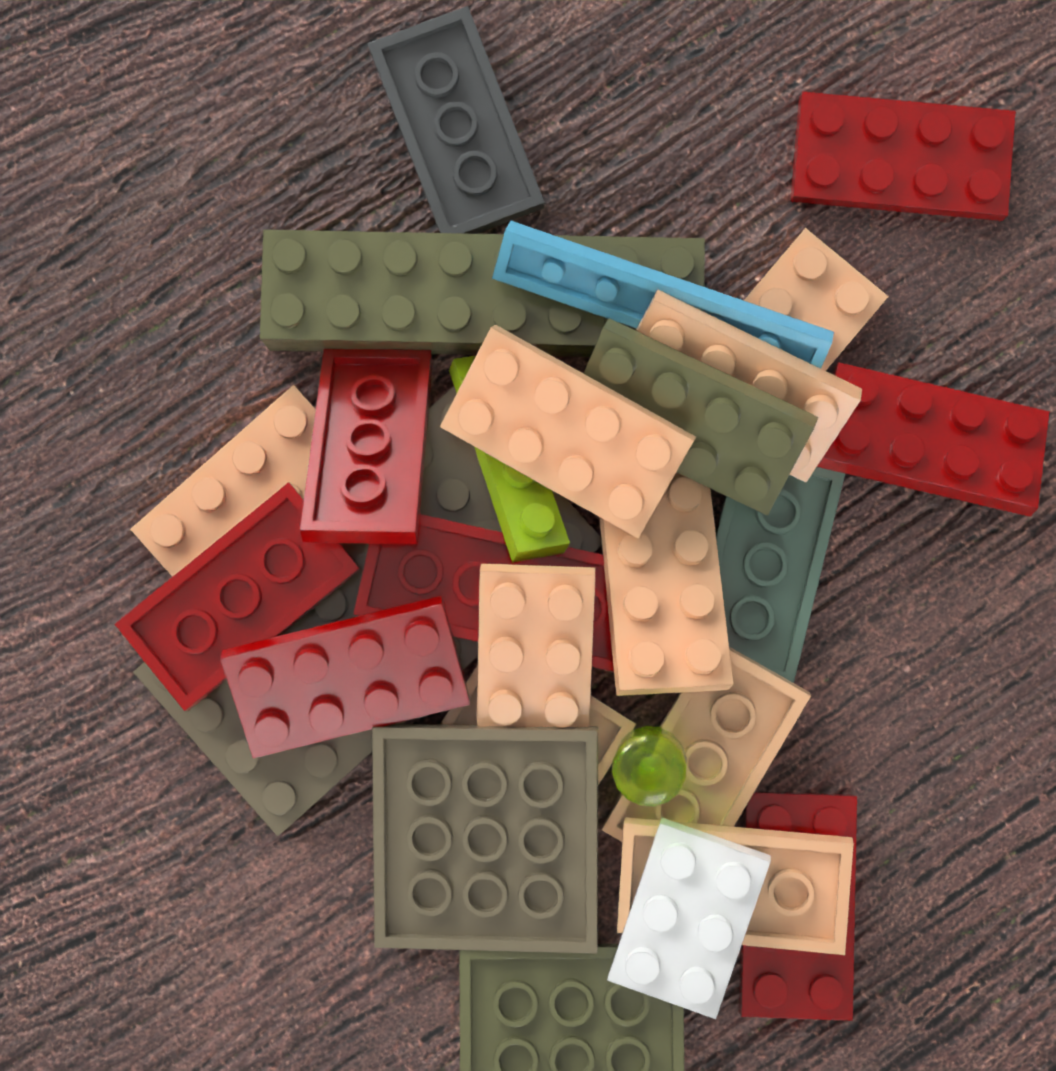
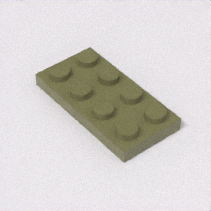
(742, 434)

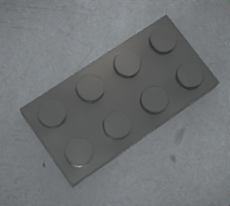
(456, 124)

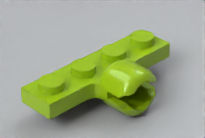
(522, 505)

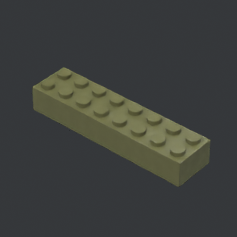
(429, 291)

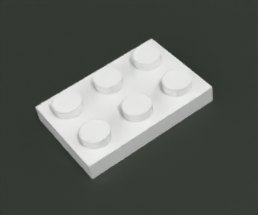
(689, 917)

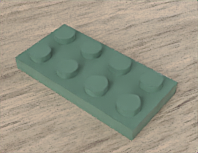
(775, 567)

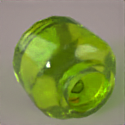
(649, 766)

